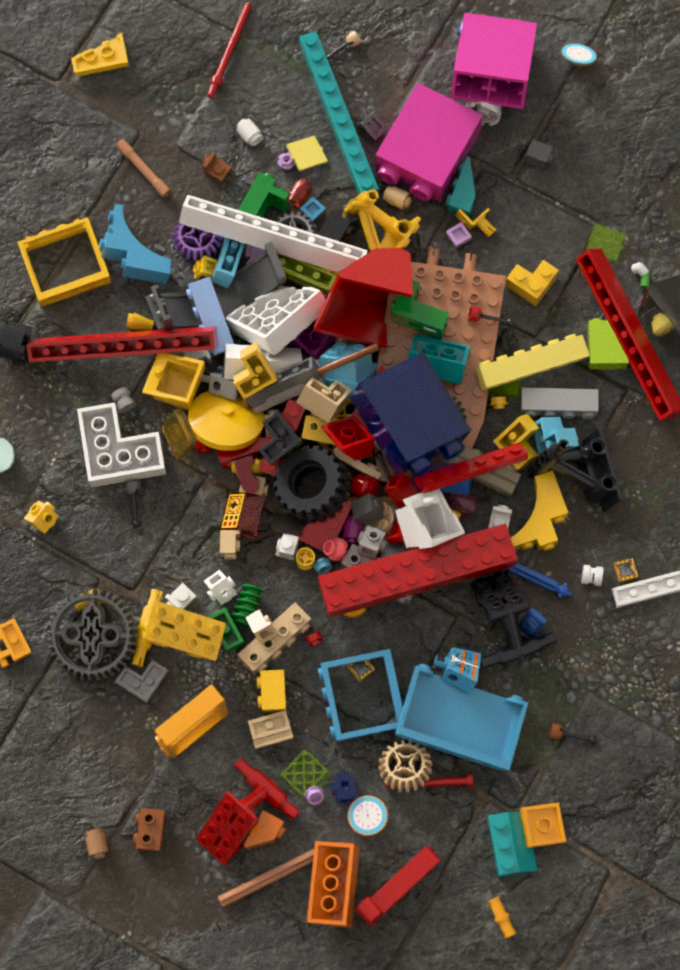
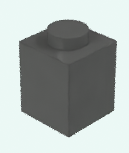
(539, 154)
(367, 509)

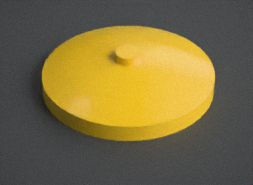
(224, 422)

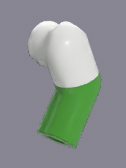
(643, 272)

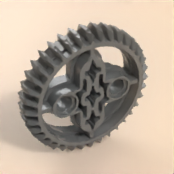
(92, 625)

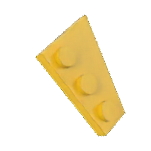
(103, 58)

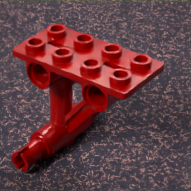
(235, 818)

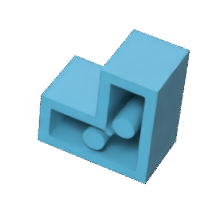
(551, 432)

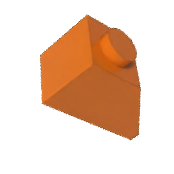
(266, 831)

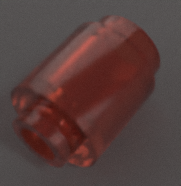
(300, 192)

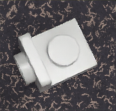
(500, 515)
(181, 597)

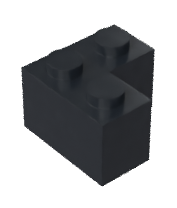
(339, 225)
(284, 439)

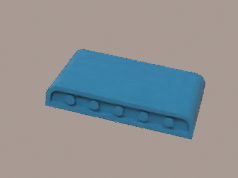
(459, 722)

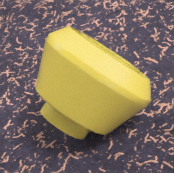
(661, 325)

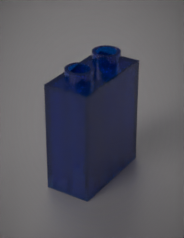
(411, 415)

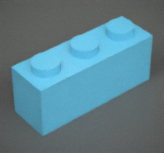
(227, 262)

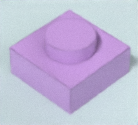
(458, 235)

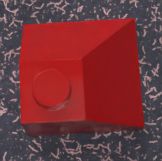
(350, 437)

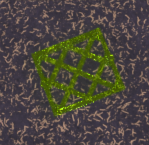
(314, 761)

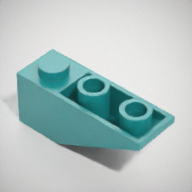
(464, 192)

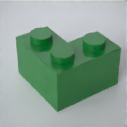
(231, 637)

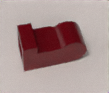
(246, 475)

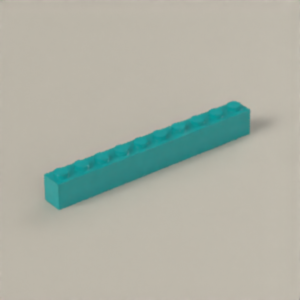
(337, 113)

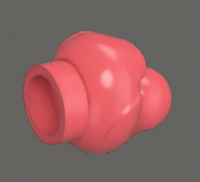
(335, 549)

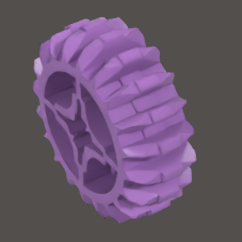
(190, 239)

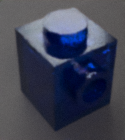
(344, 787)

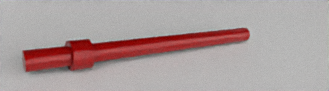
(216, 80)

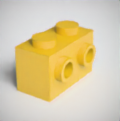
(312, 429)

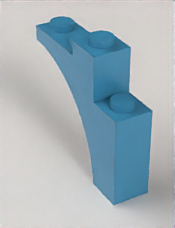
(134, 257)

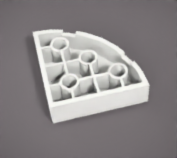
(276, 317)

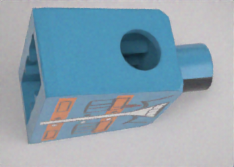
(460, 668)

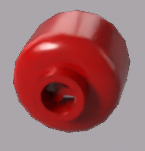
(364, 484)

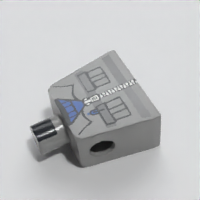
(219, 385)

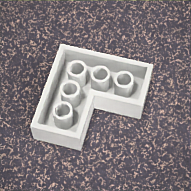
(115, 458)

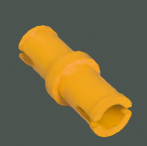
(501, 917)

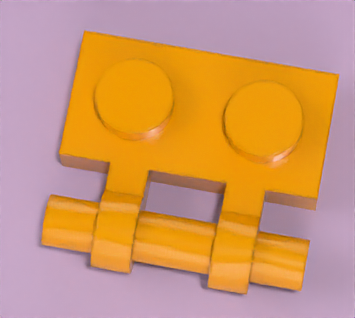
(14, 641)

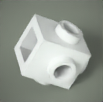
(220, 587)

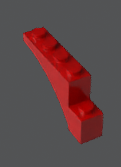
(295, 416)
(226, 457)

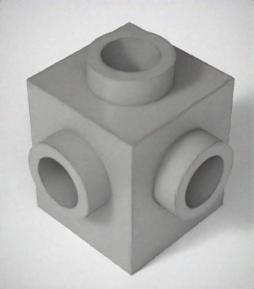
(371, 542)

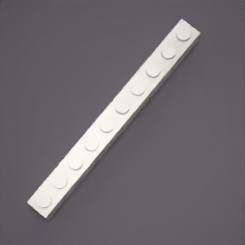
(260, 231)

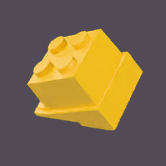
(174, 379)

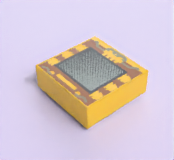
(625, 570)
(361, 669)

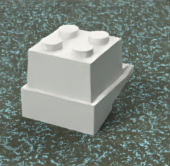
(427, 520)

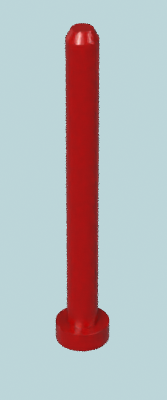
(446, 781)

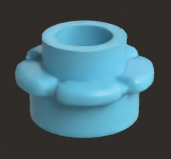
(322, 565)

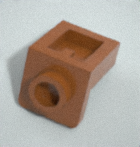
(216, 168)

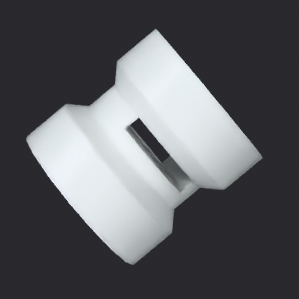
(587, 574)

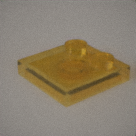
(179, 433)

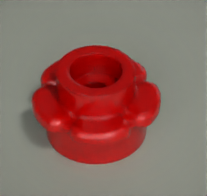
(314, 639)

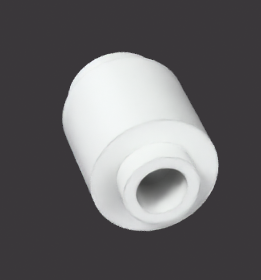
(249, 132)

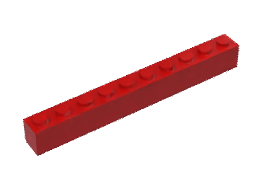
(630, 334)
(122, 344)

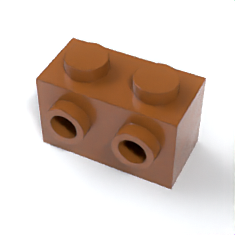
(150, 830)

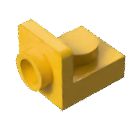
(204, 267)

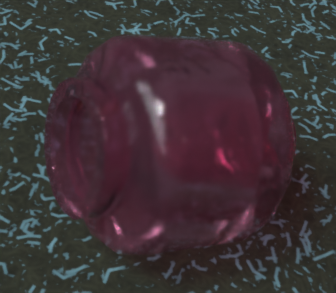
(464, 503)

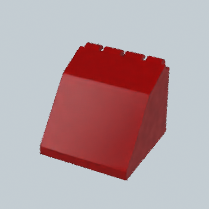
(357, 296)

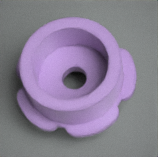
(286, 165)
(314, 795)

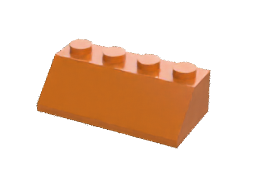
(333, 884)

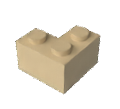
(324, 400)

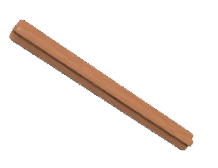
(266, 878)

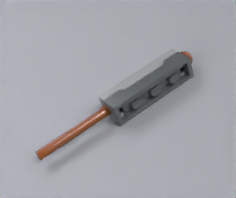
(294, 378)

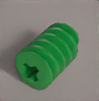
(246, 604)

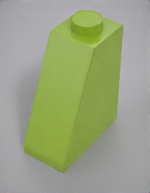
(604, 346)

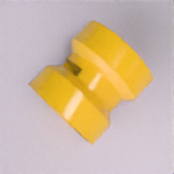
(302, 558)

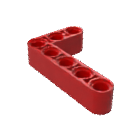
(373, 908)

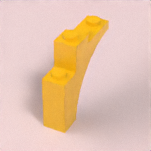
(548, 509)

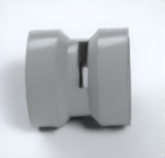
(123, 399)

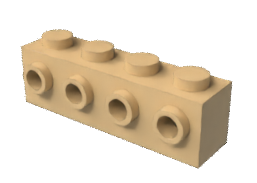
(288, 626)

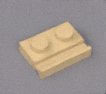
(270, 729)

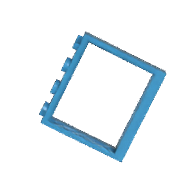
(328, 694)

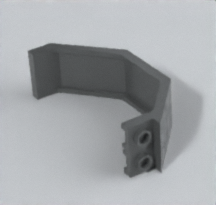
(253, 280)

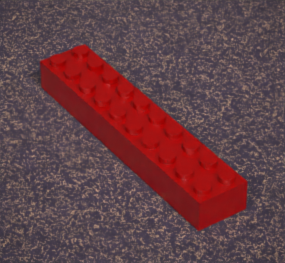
(417, 570)

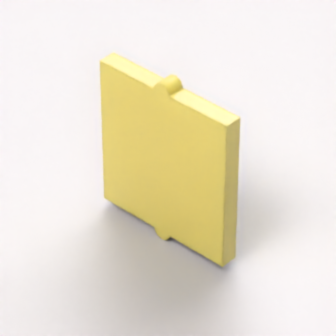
(306, 153)

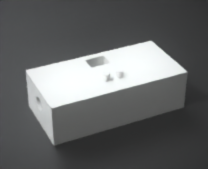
(279, 361)

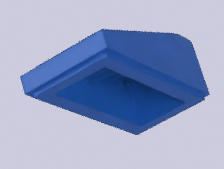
(533, 623)

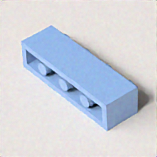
(209, 311)

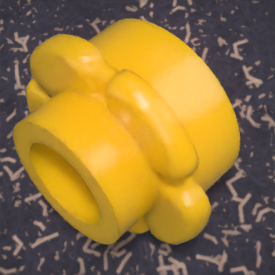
(498, 402)

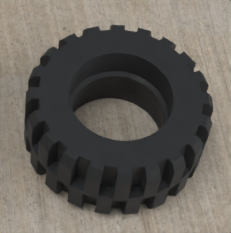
(293, 471)

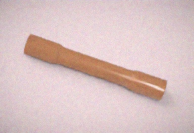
(129, 153)

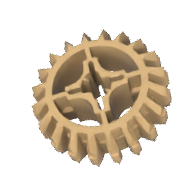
(415, 754)

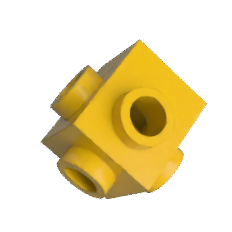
(41, 516)

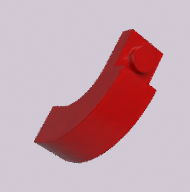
(399, 488)

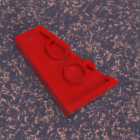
(319, 532)

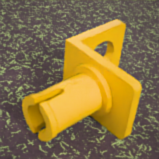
(481, 222)

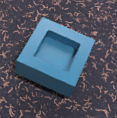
(313, 209)

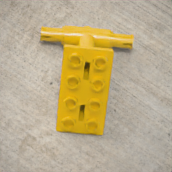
(395, 230)
(176, 629)

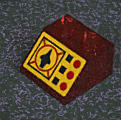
(244, 513)

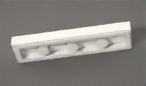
(646, 589)

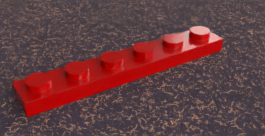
(471, 468)

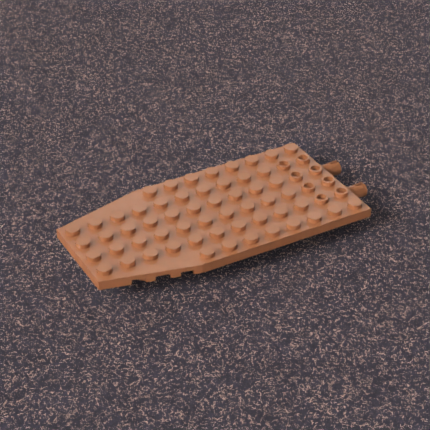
(455, 293)

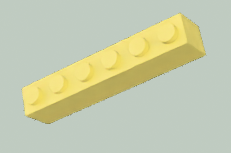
(532, 362)

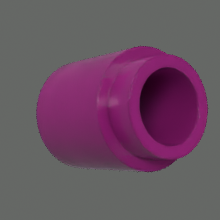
(352, 530)

